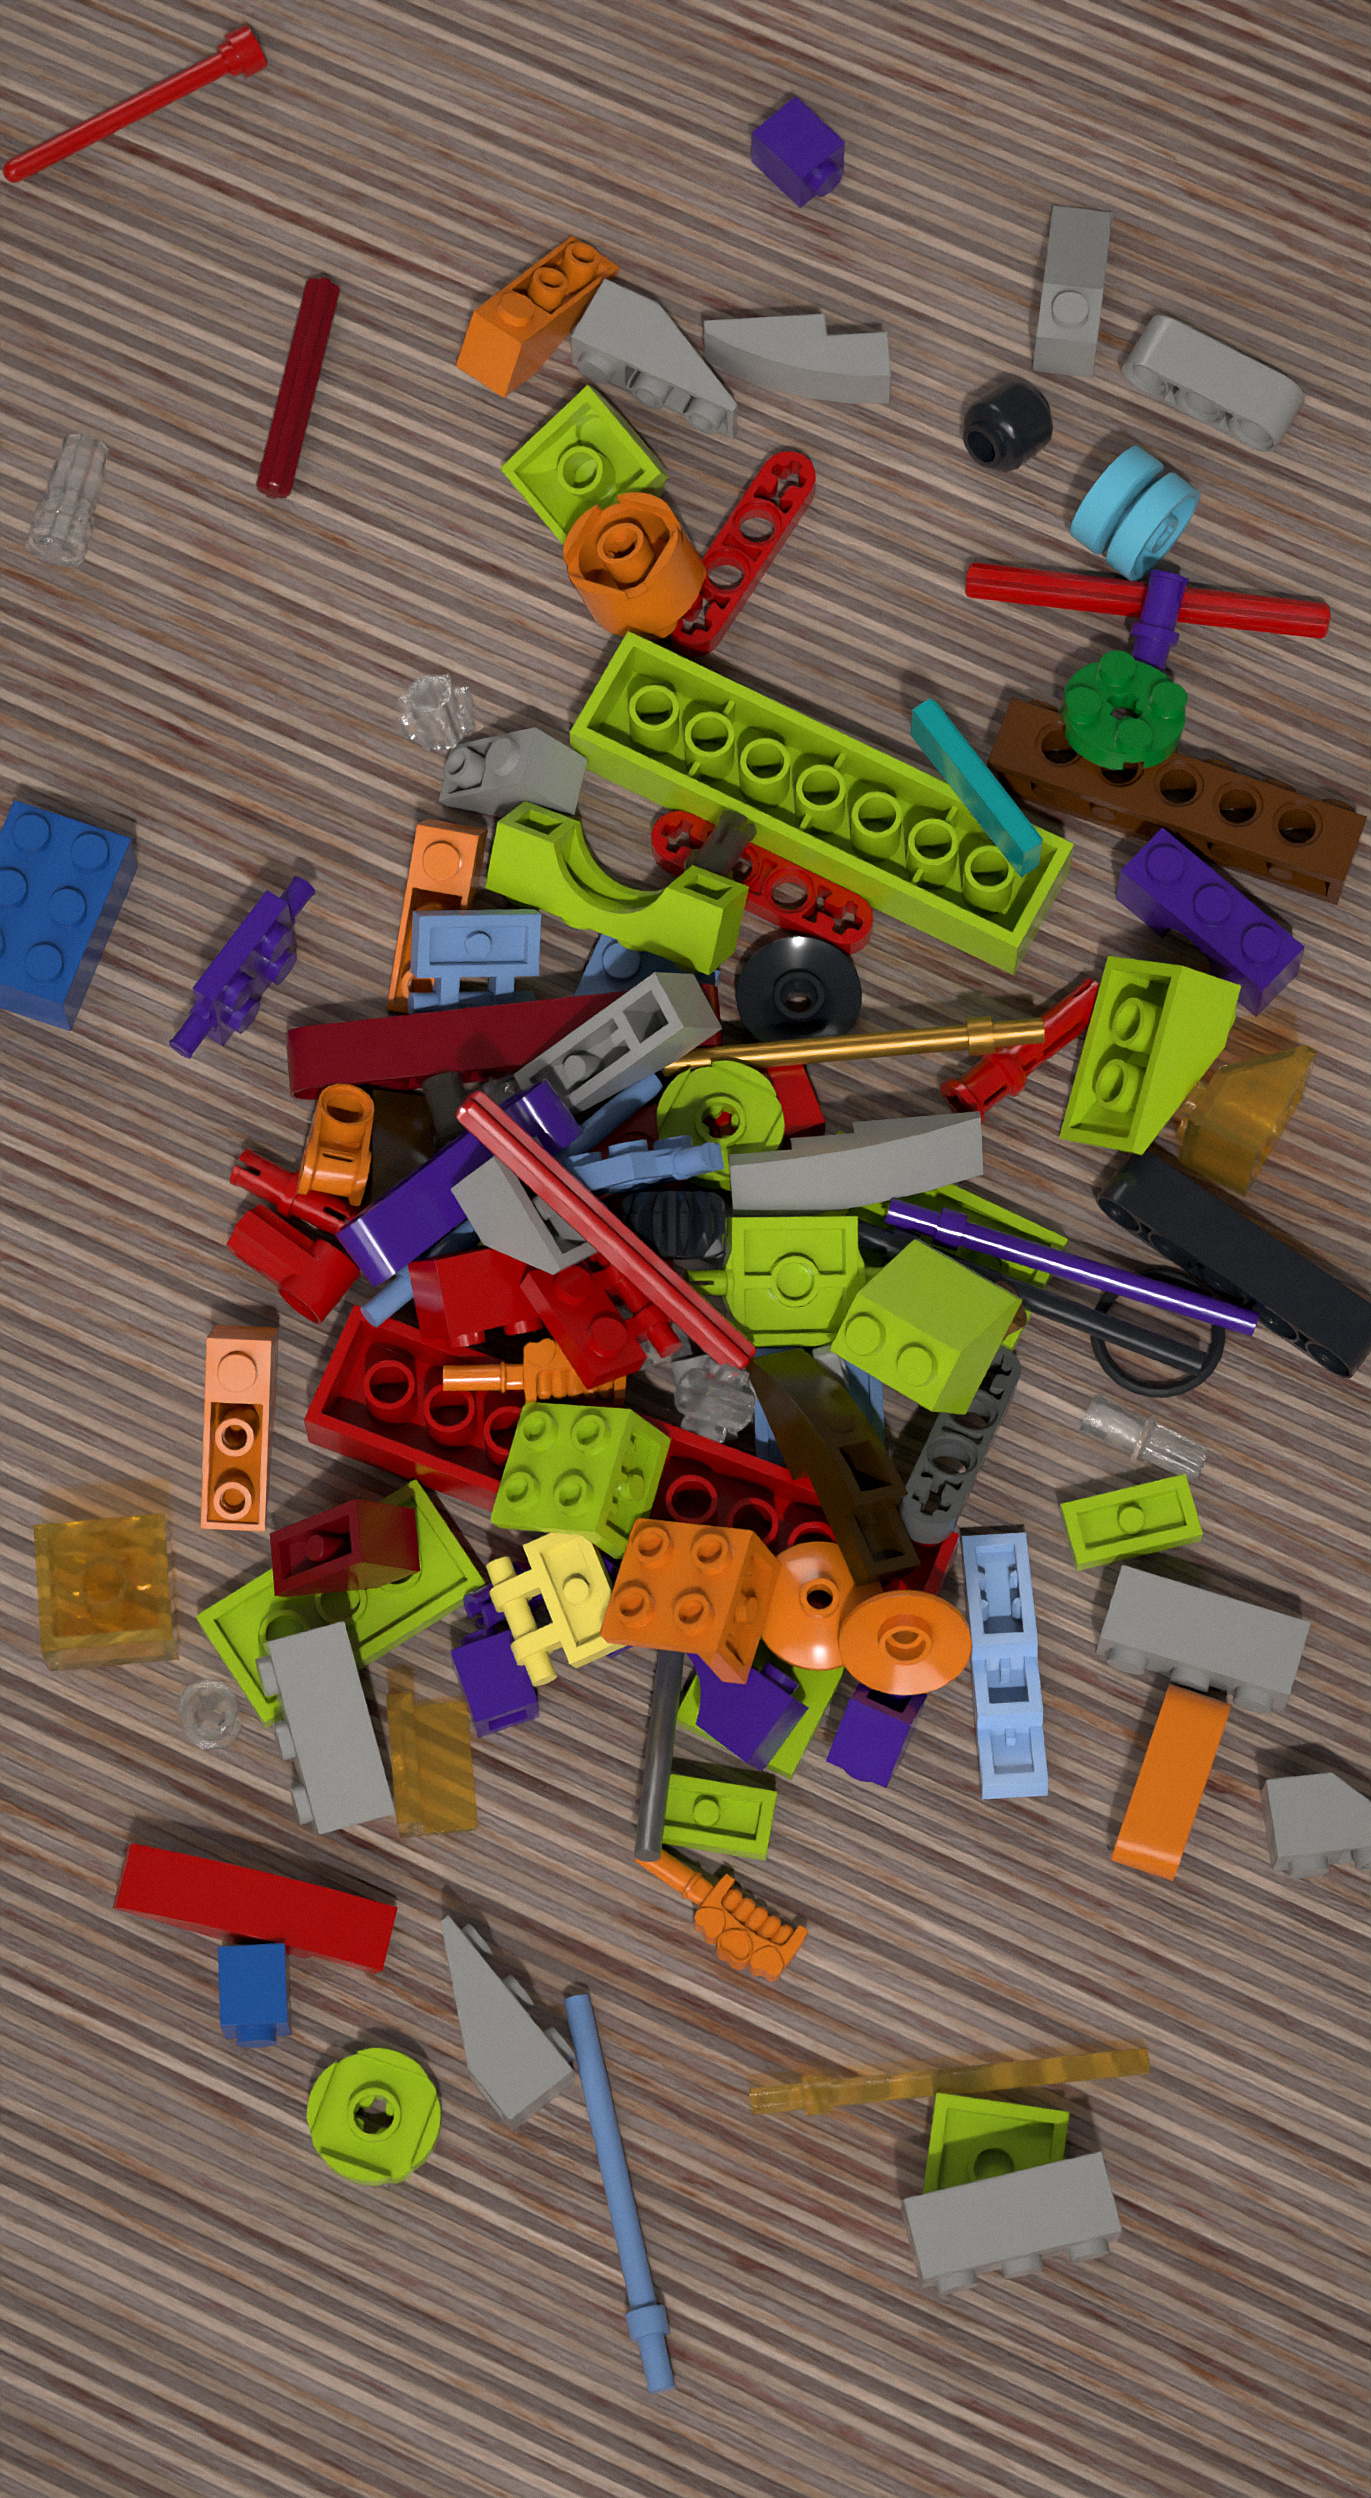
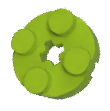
(716, 1089)
(391, 2152)

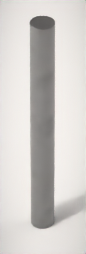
(659, 1756)

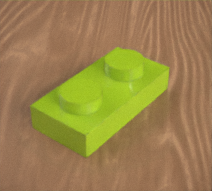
(1130, 1522)
(719, 1817)

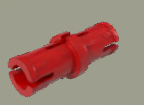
(279, 1188)

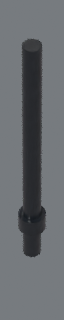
(1051, 1305)

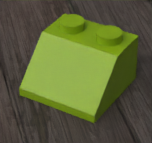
(927, 1328)

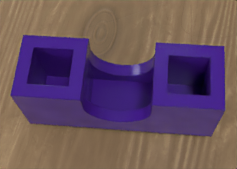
(1242, 944)

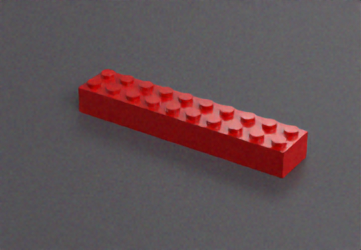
(389, 1410)

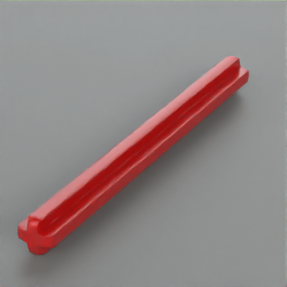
(1127, 599)
(604, 1230)

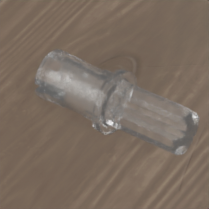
(1144, 1438)

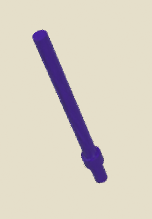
(952, 1230)

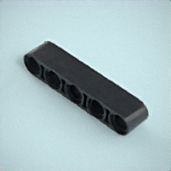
(1240, 1261)

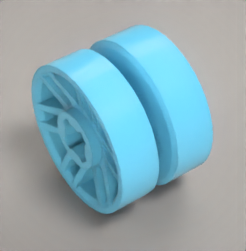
(1134, 513)

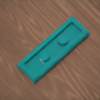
(976, 786)

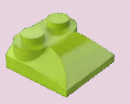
(583, 461)

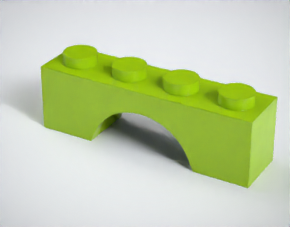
(546, 866)

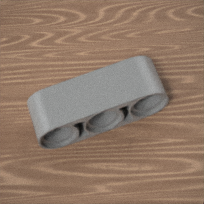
(1213, 383)

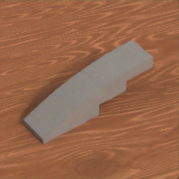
(857, 1168)

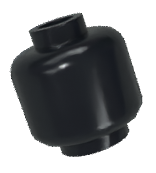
(1007, 426)

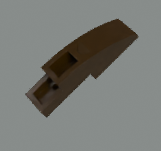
(839, 1450)

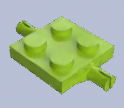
(788, 1278)

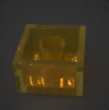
(106, 1592)

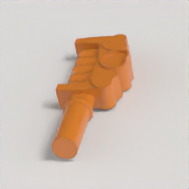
(543, 1374)
(737, 1927)

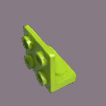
(581, 1473)

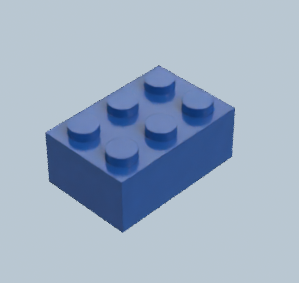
(56, 909)

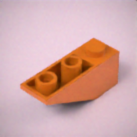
(532, 316)
(440, 877)
(238, 1426)

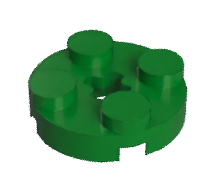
(1130, 685)

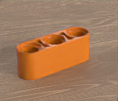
(1171, 1782)

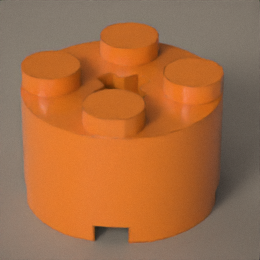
(634, 566)

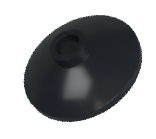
(804, 970)

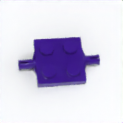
(239, 975)

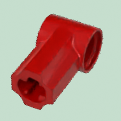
(306, 1272)

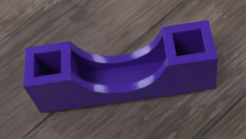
(742, 1717)

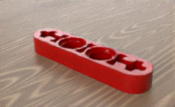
(747, 556)
(768, 873)

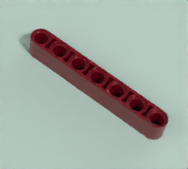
(410, 1048)

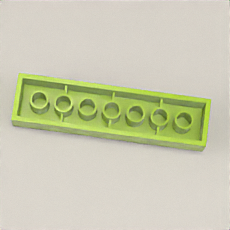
(815, 800)

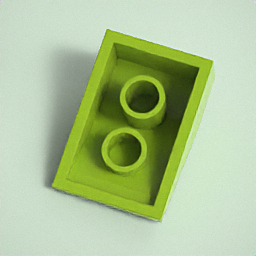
(1145, 1051)

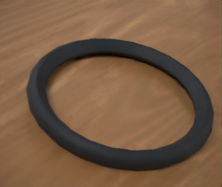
(1160, 1390)

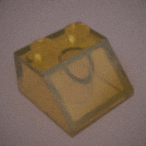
(1241, 1115)

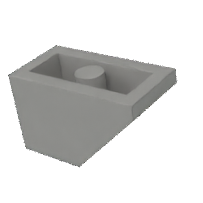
(517, 1220)

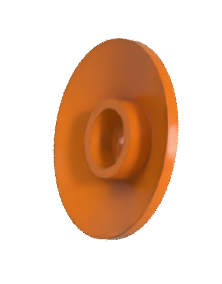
(794, 1628)
(905, 1642)

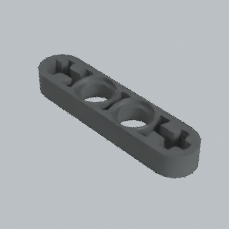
(963, 1444)

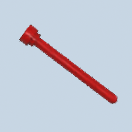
(234, 57)

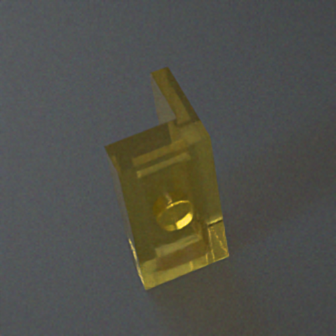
(431, 1767)

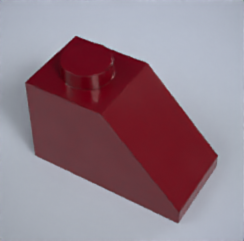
(345, 1549)

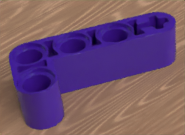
(422, 1204)

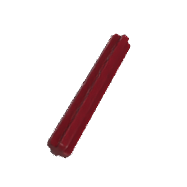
(298, 388)

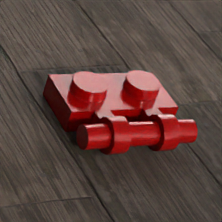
(588, 1325)

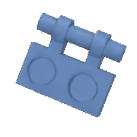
(473, 945)

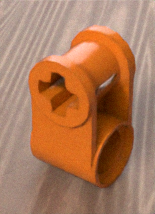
(338, 1144)

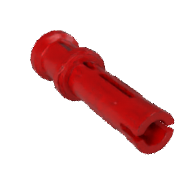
(1009, 1066)

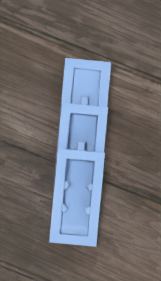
(1004, 1666)

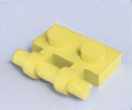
(576, 1593)

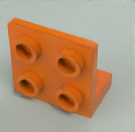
(693, 1593)

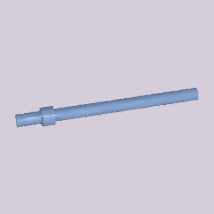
(465, 1237)
(646, 2320)

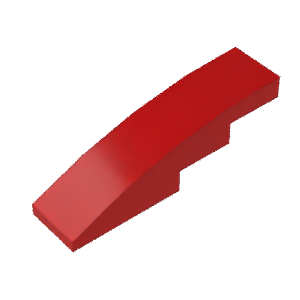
(254, 1907)

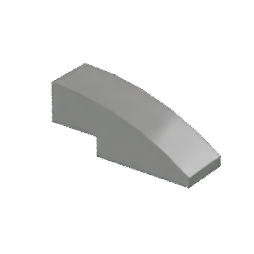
(800, 357)

